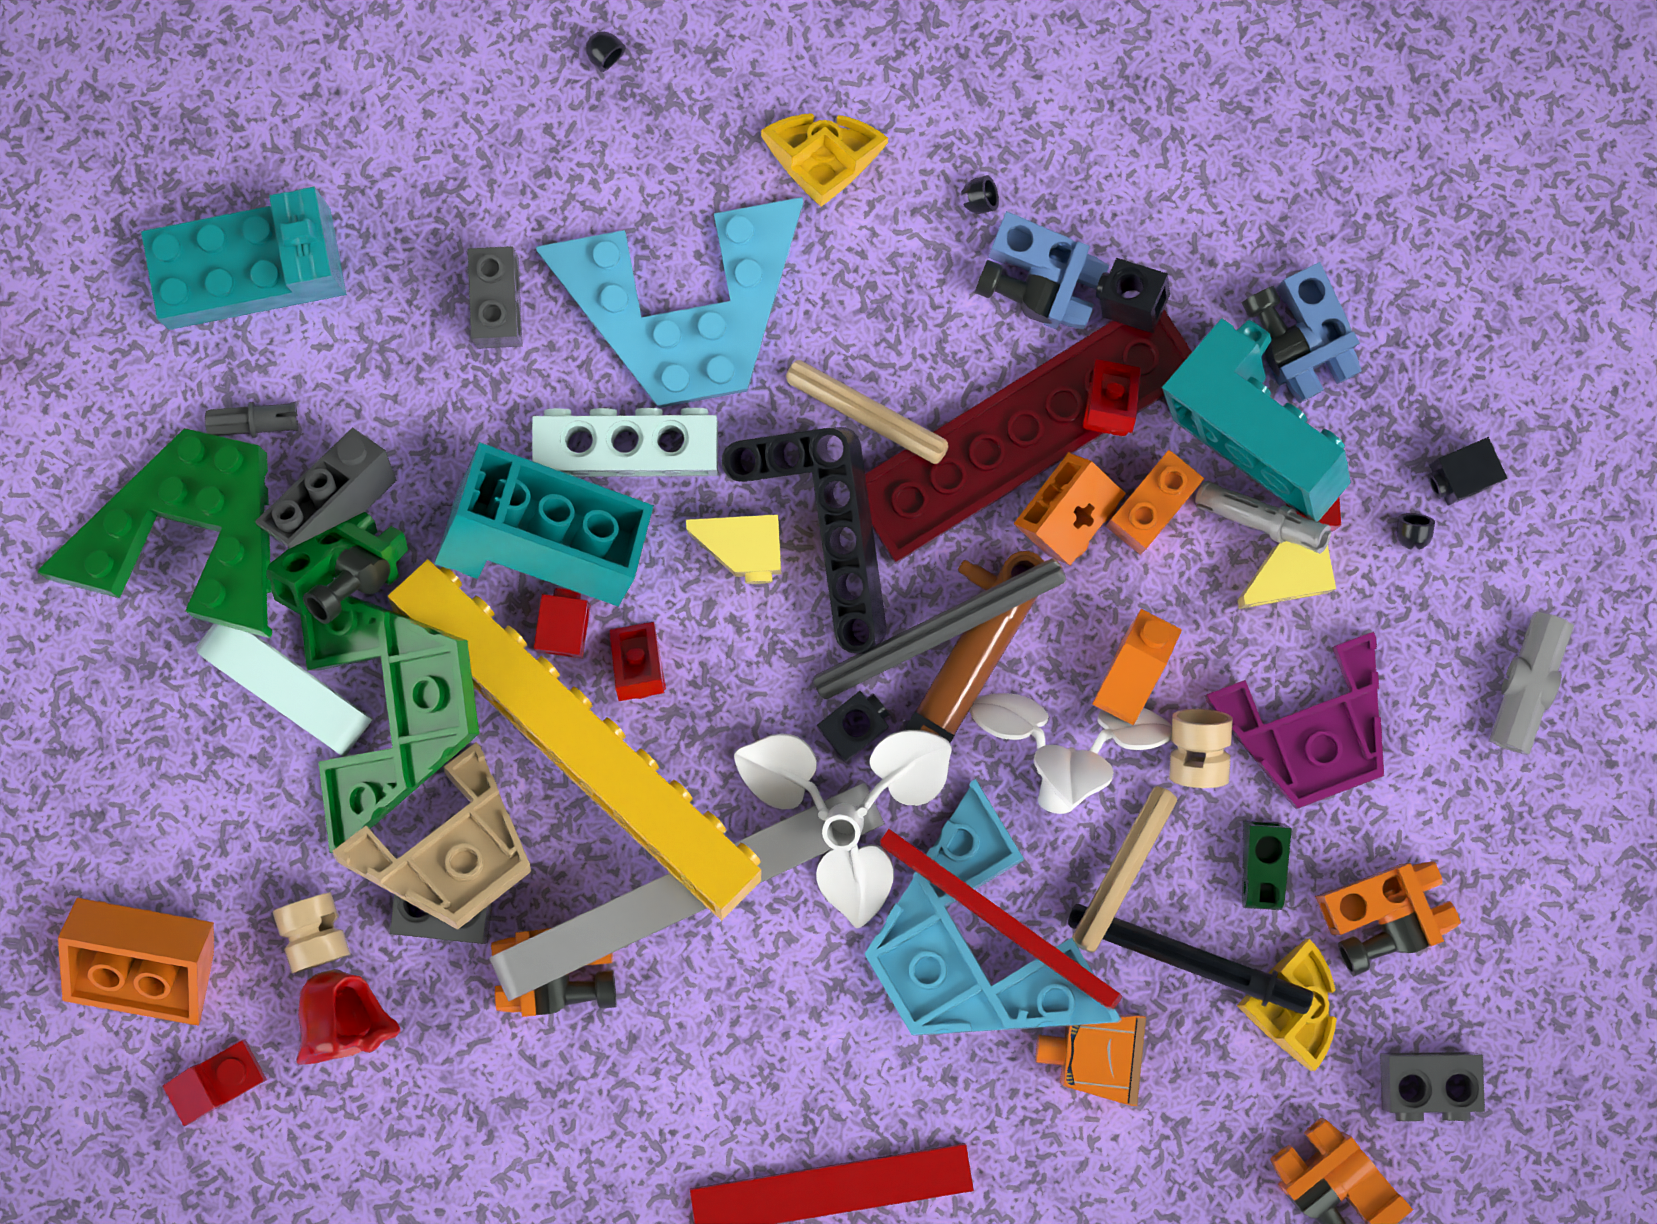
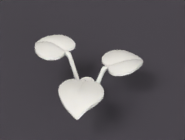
(1066, 773)
(849, 877)

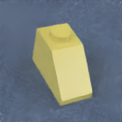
(741, 544)
(1288, 575)

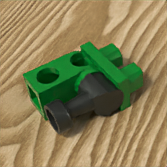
(345, 553)

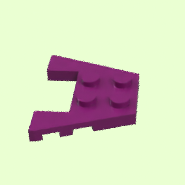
(1321, 746)

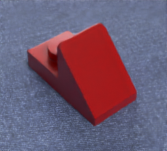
(1112, 398)
(636, 662)
(214, 1082)

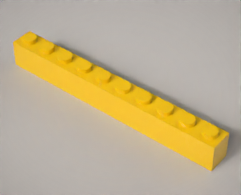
(583, 745)

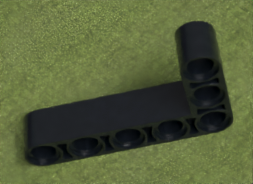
(832, 519)

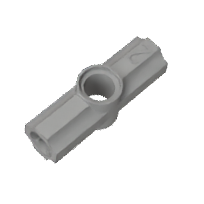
(1531, 683)

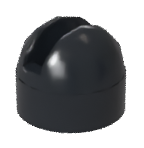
(604, 50)
(981, 195)
(1415, 530)

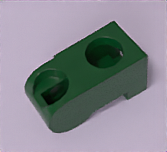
(1265, 864)

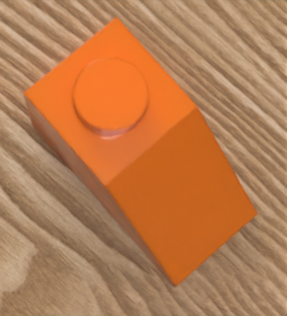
(1137, 666)

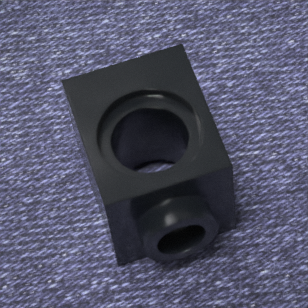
(1140, 311)
(1466, 472)
(843, 743)

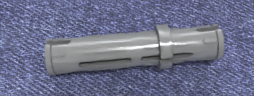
(1279, 523)

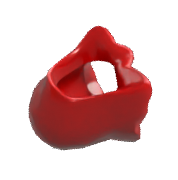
(340, 1018)

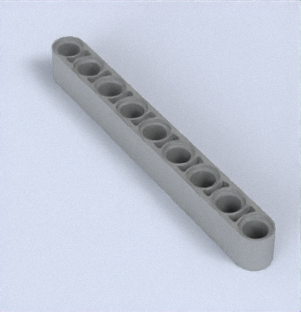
(659, 904)

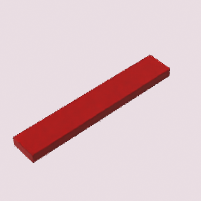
(1001, 920)
(835, 1188)

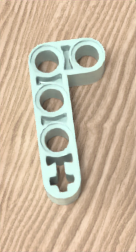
(285, 686)

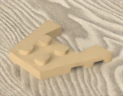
(458, 864)

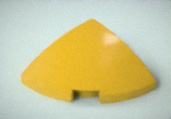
(821, 153)
(1300, 1035)

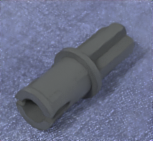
(251, 419)

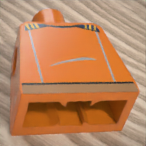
(1099, 1057)

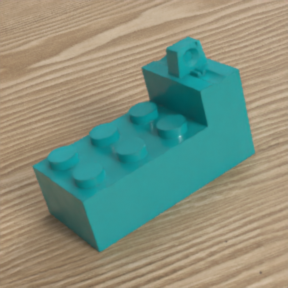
(244, 261)
(1228, 408)
(544, 526)

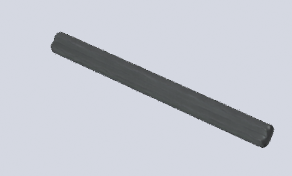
(940, 628)

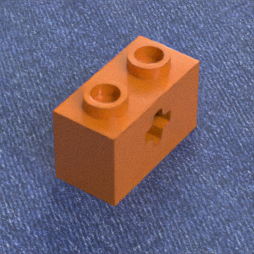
(1154, 502)
(1070, 508)

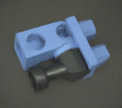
(1053, 269)
(1316, 339)

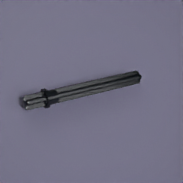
(1203, 963)

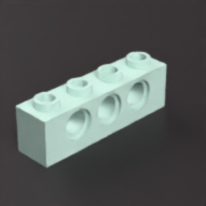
(694, 458)

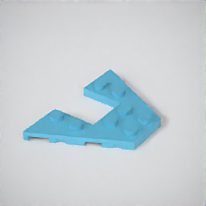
(690, 350)
(931, 966)

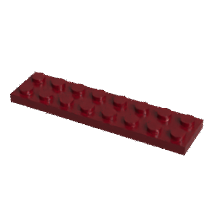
(1012, 436)

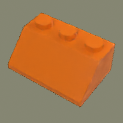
(135, 961)

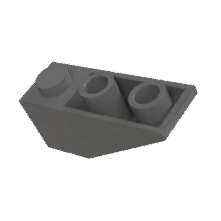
(331, 491)

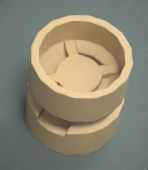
(1200, 750)
(311, 932)

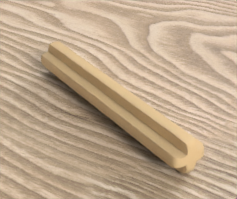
(867, 411)
(1124, 869)

